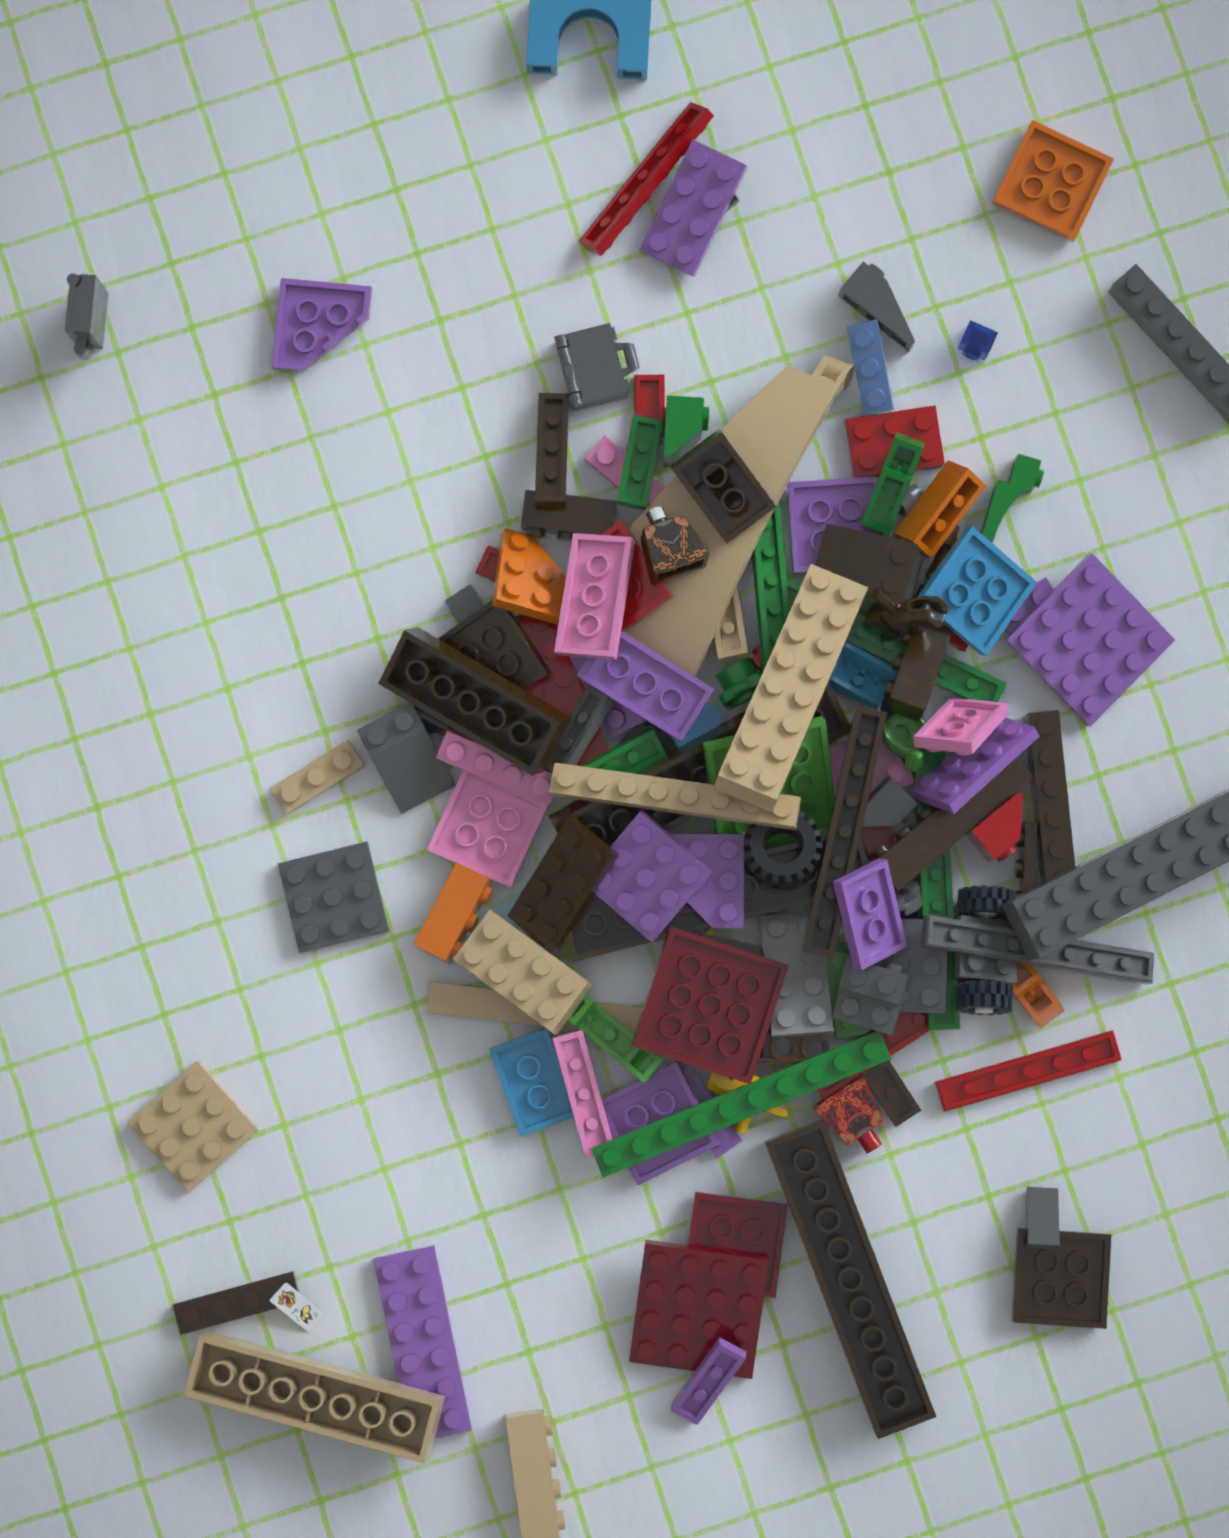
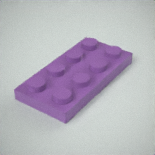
(693, 208)
(649, 686)
(964, 776)

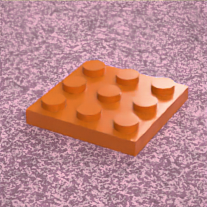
(1052, 180)

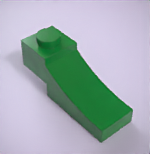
(1022, 479)
(893, 483)

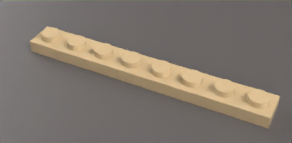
(667, 796)

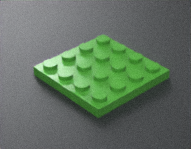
(808, 779)

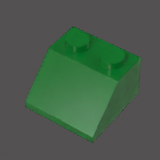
(683, 426)

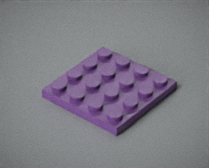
(1089, 639)

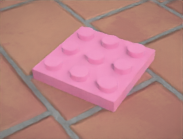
(487, 828)

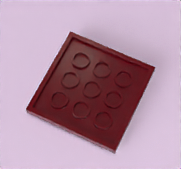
(709, 1005)
(693, 1299)

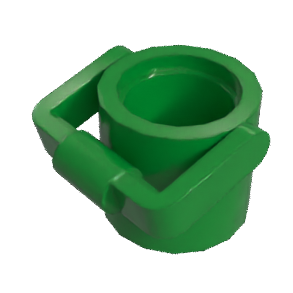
(738, 683)

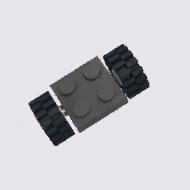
(993, 990)

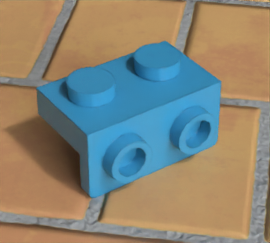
(861, 676)

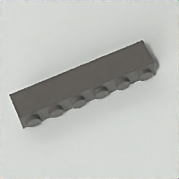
(1174, 336)

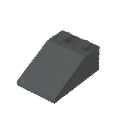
(405, 757)

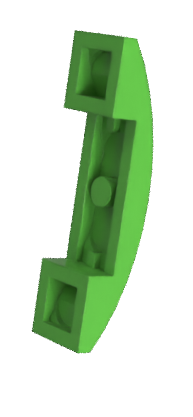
(614, 1039)

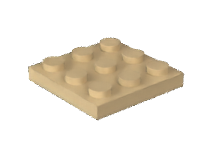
(193, 1126)

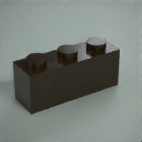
(580, 515)
(916, 672)

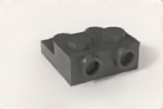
(871, 996)

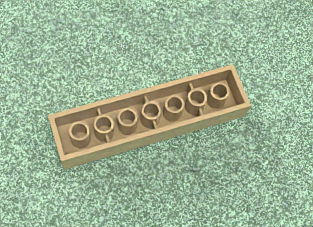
(790, 688)
(314, 1396)

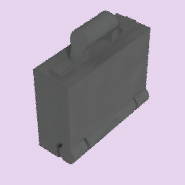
(86, 313)
(593, 366)

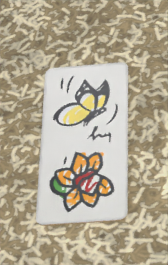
(296, 1307)

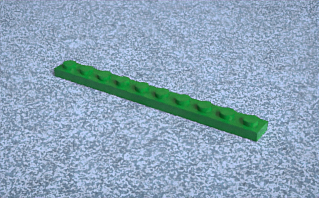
(938, 900)
(740, 1103)

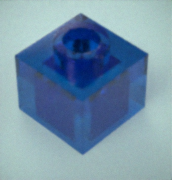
(977, 341)

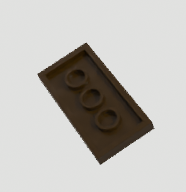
(562, 885)

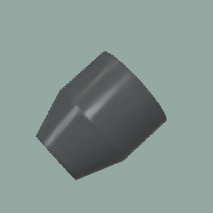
(911, 497)

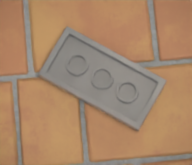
(805, 995)

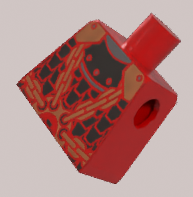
(852, 1114)

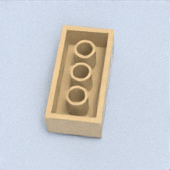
(523, 972)

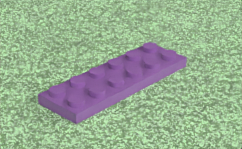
(423, 1332)

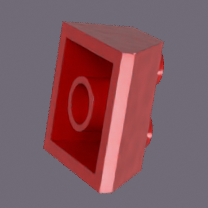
(999, 830)

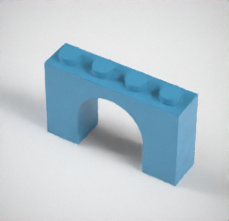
(626, 17)

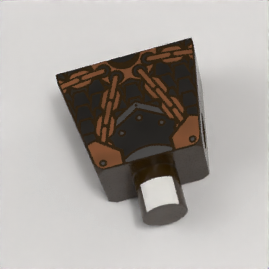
(671, 547)

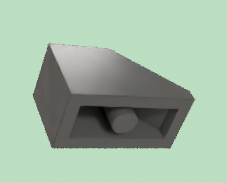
(889, 805)

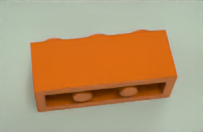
(940, 508)
(454, 913)

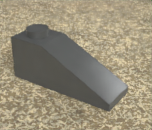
(872, 297)

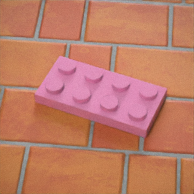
(594, 596)

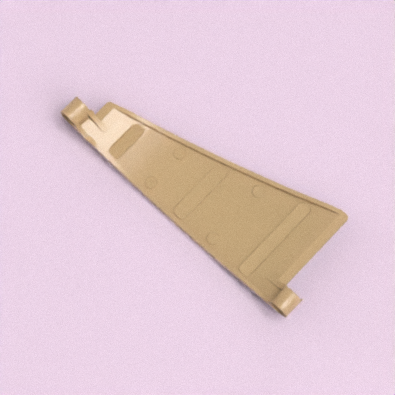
(771, 441)

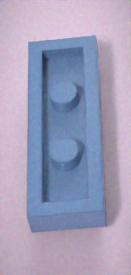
(870, 367)

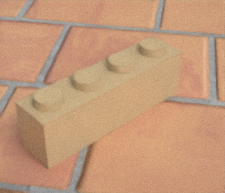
(533, 1476)

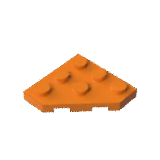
(527, 578)

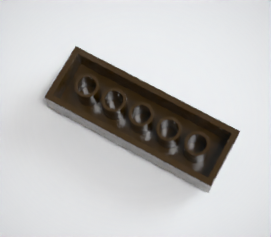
(474, 700)

